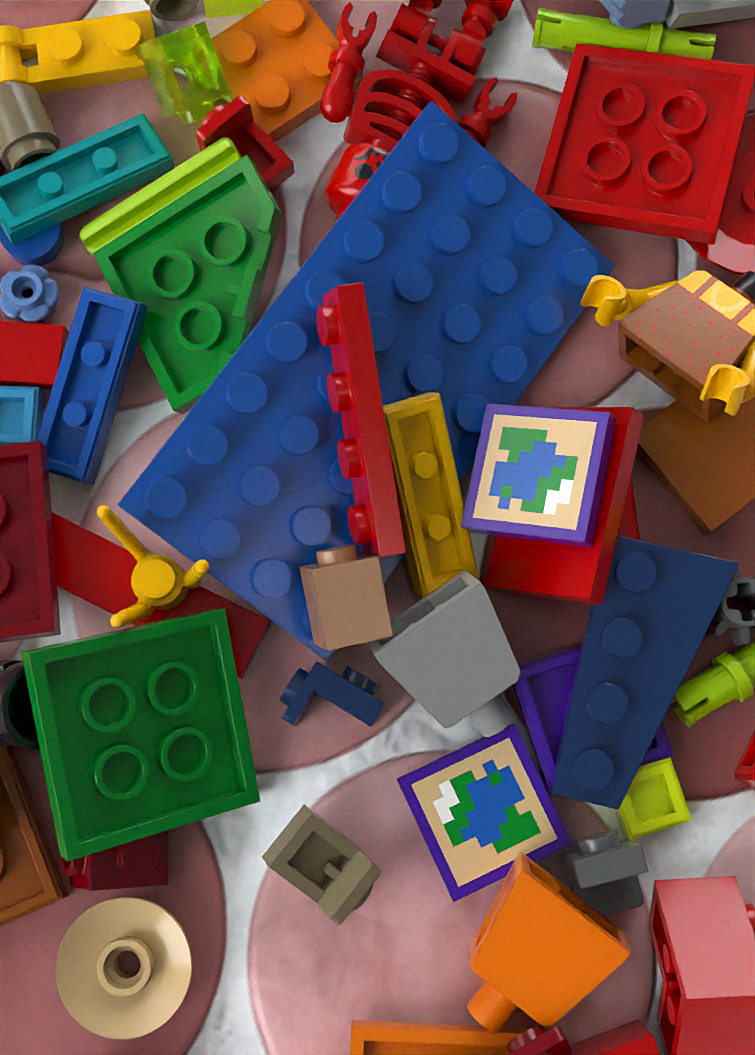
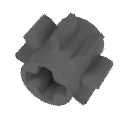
(731, 620)

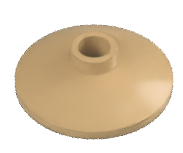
(100, 992)

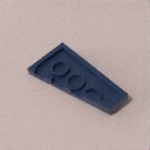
(634, 663)

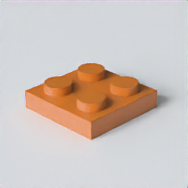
(278, 63)

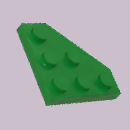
(198, 275)

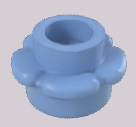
(39, 305)

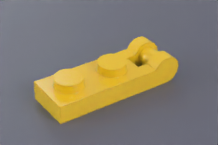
(76, 52)

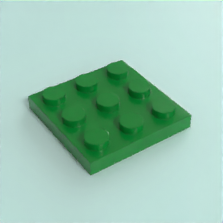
(140, 730)

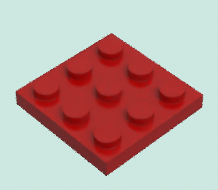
(646, 141)

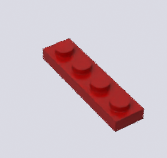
(356, 394)

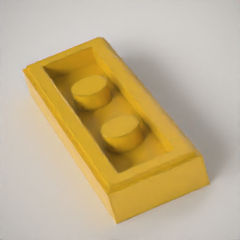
(428, 493)

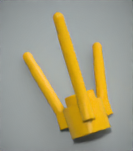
(155, 579)

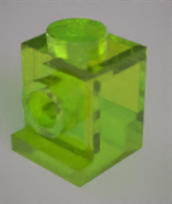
(194, 54)

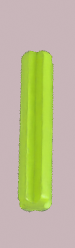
(159, 194)

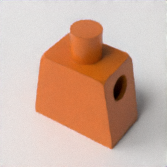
(539, 949)

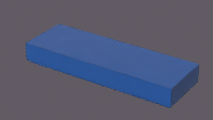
(90, 383)

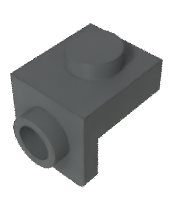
(607, 872)

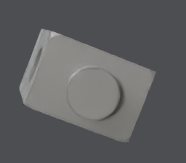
(453, 656)

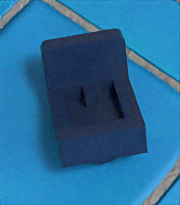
(349, 692)

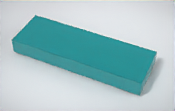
(81, 177)

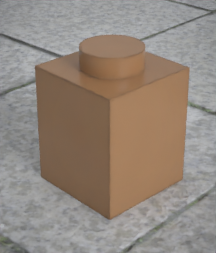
(345, 598)

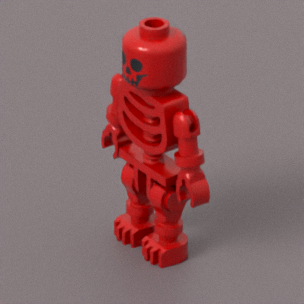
(393, 99)

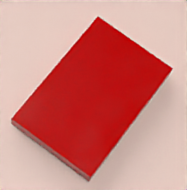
(572, 570)

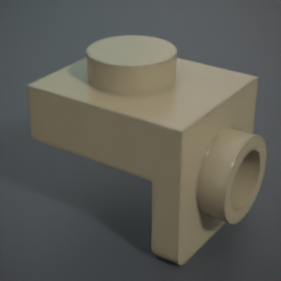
(323, 864)

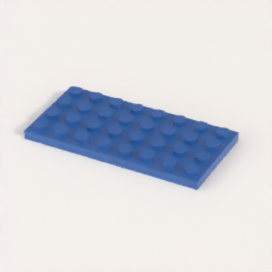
(463, 301)

